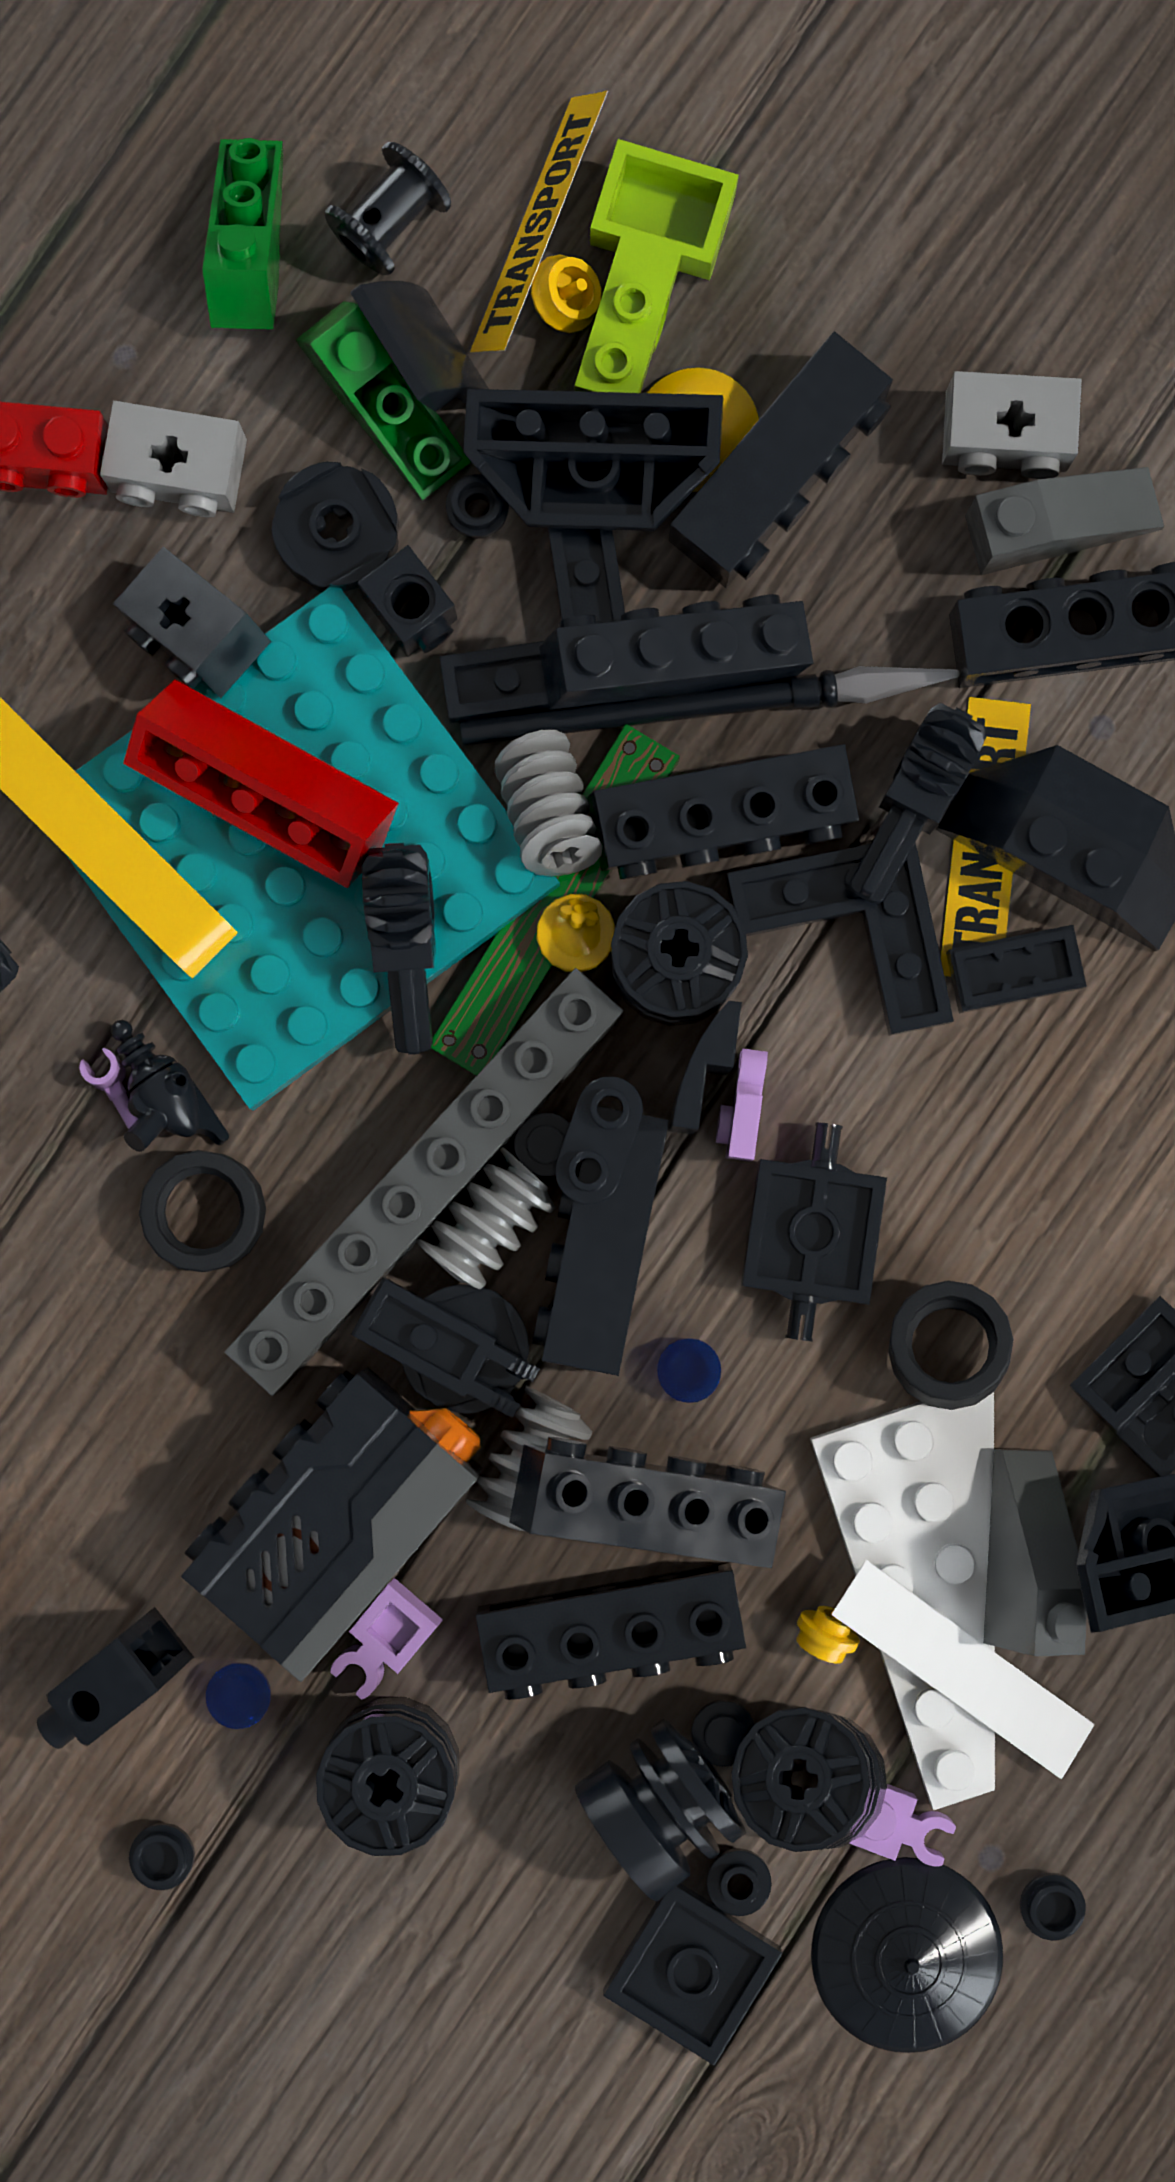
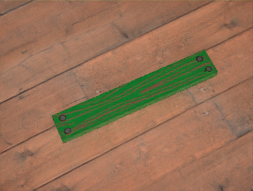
(513, 963)

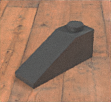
(1060, 516)
(1032, 1560)

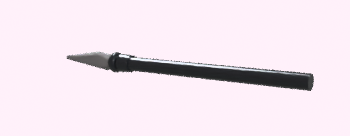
(807, 691)

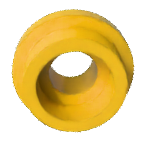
(825, 1635)

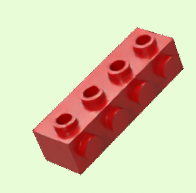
(52, 449)
(259, 782)

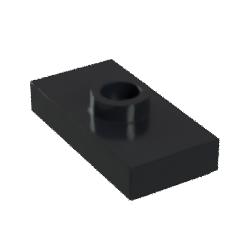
(1016, 969)

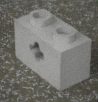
(1041, 411)
(147, 436)

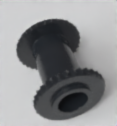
(388, 208)

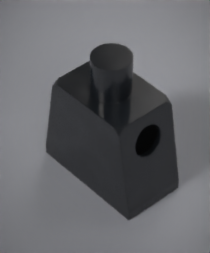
(113, 1682)

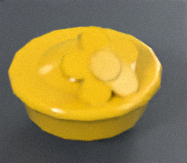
(566, 293)
(575, 932)

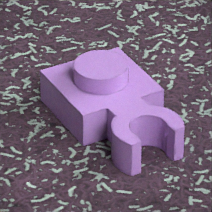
(740, 1122)
(389, 1633)
(899, 1825)

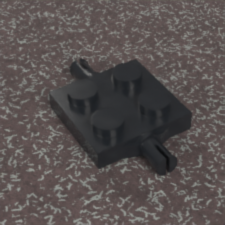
(814, 1231)

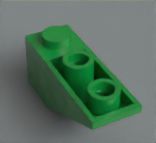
(244, 235)
(380, 400)

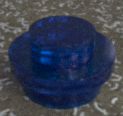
(689, 1370)
(238, 1695)

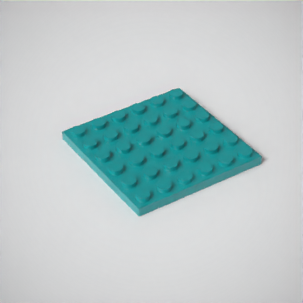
(302, 957)

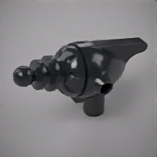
(162, 1094)

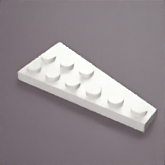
(918, 1507)

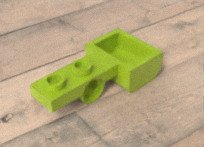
(658, 220)

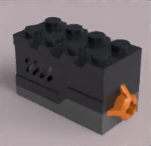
(332, 1518)

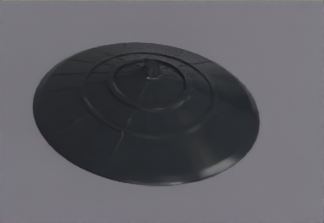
(907, 1955)

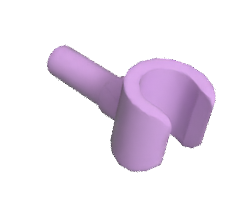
(112, 1085)

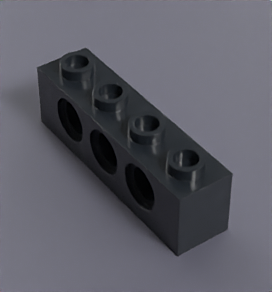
(991, 656)

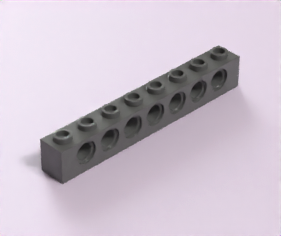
(424, 1183)

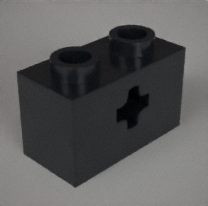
(191, 622)

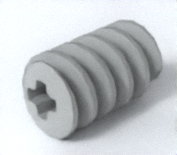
(547, 804)
(488, 1221)
(547, 1420)

